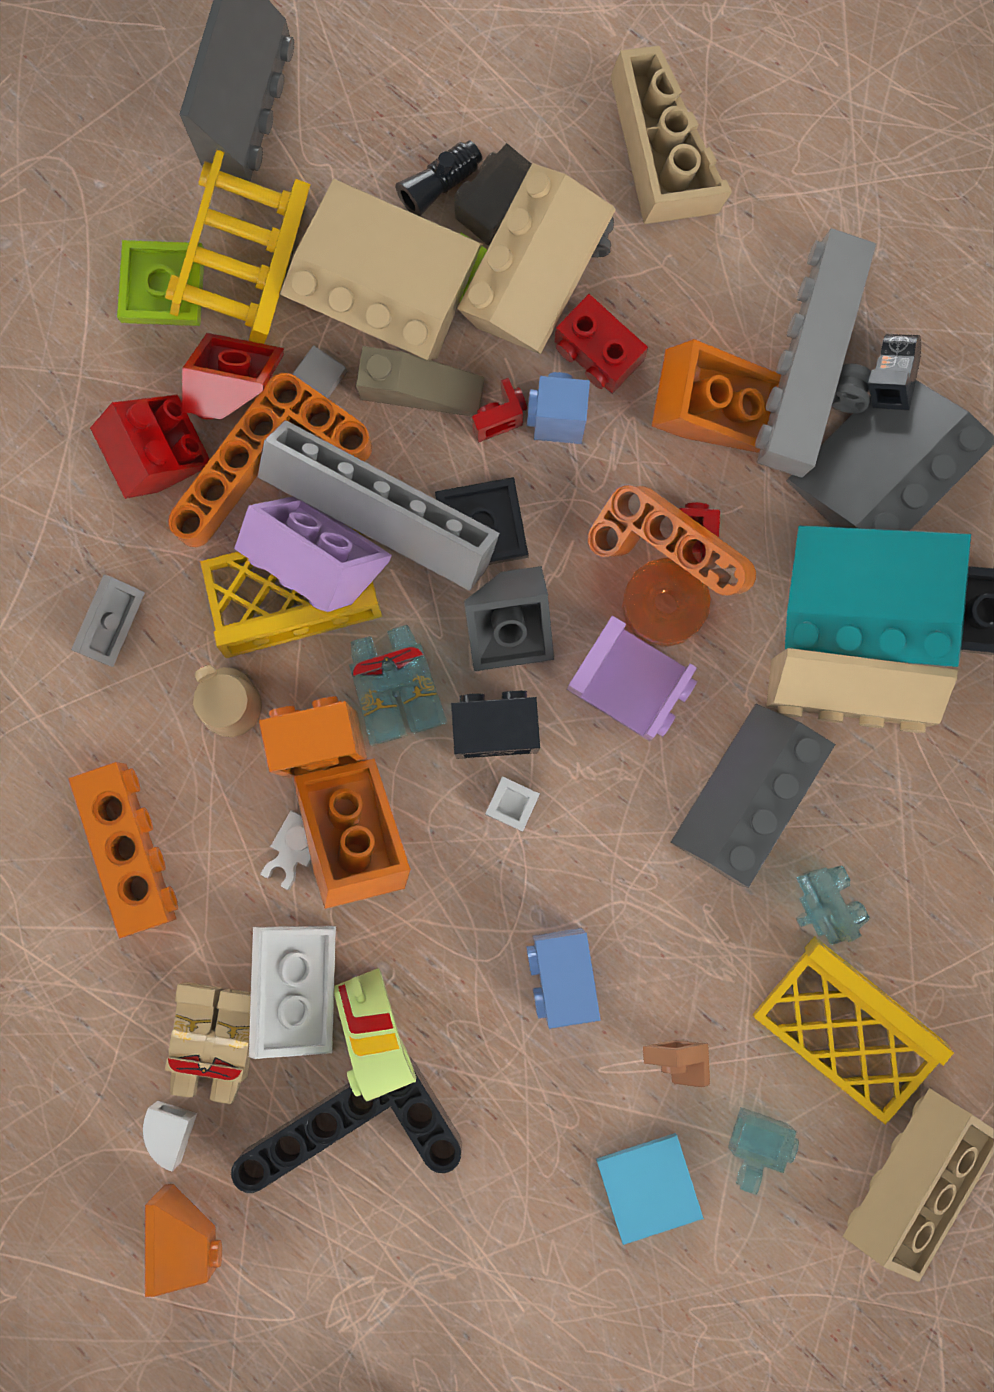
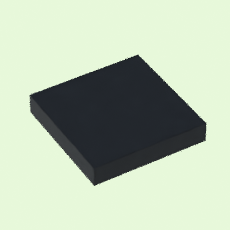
(496, 507)

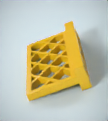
(276, 627)
(873, 1001)

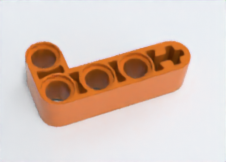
(677, 546)

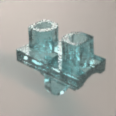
(826, 907)

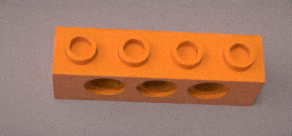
(92, 793)

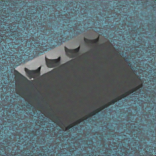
(236, 83)
(893, 463)

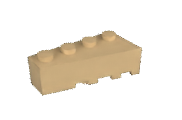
(666, 154)

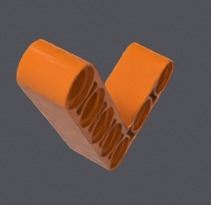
(243, 440)

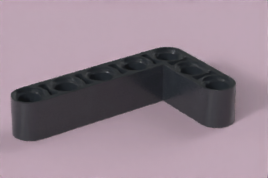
(348, 1118)

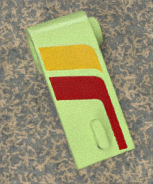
(372, 1037)

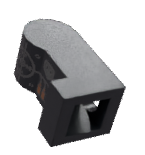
(896, 370)

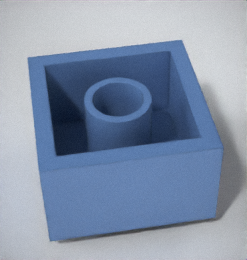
(565, 978)

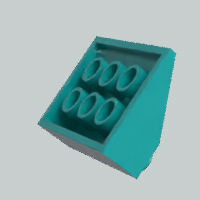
(879, 594)

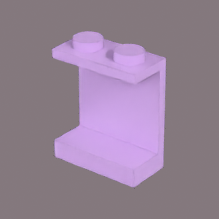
(632, 681)

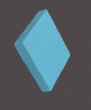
(649, 1188)

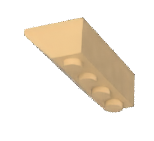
(536, 258)
(859, 689)
(921, 1186)

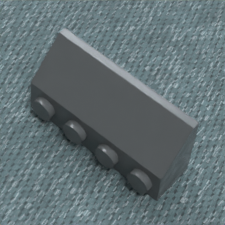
(752, 794)

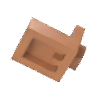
(682, 1059)

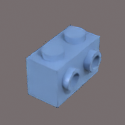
(559, 408)

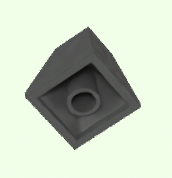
(510, 620)

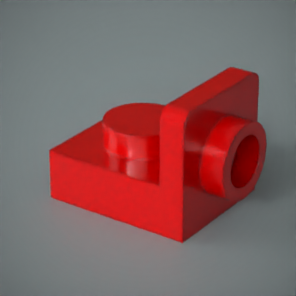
(496, 418)
(707, 518)

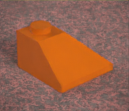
(178, 1243)

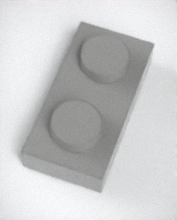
(108, 620)

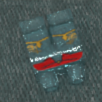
(392, 675)

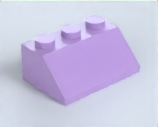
(310, 552)

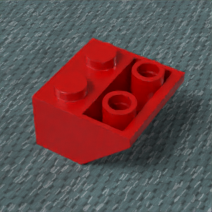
(149, 444)

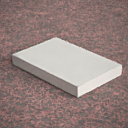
(292, 991)

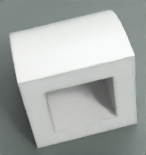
(167, 1133)

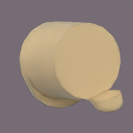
(226, 701)

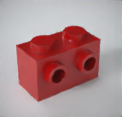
(599, 344)

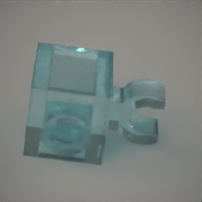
(761, 1144)

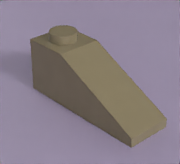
(417, 382)

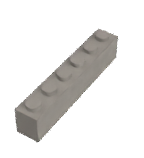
(815, 353)
(377, 504)

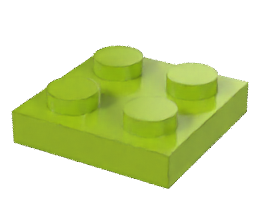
(145, 279)

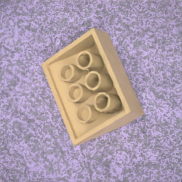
(381, 270)

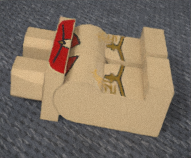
(205, 1051)

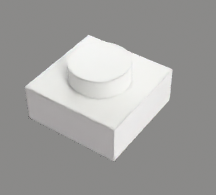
(512, 804)

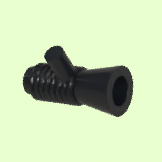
(441, 175)

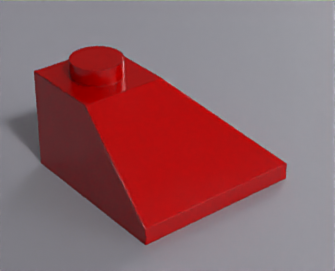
(226, 374)

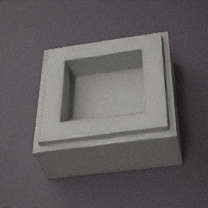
(320, 371)

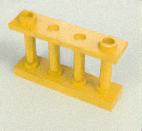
(276, 240)

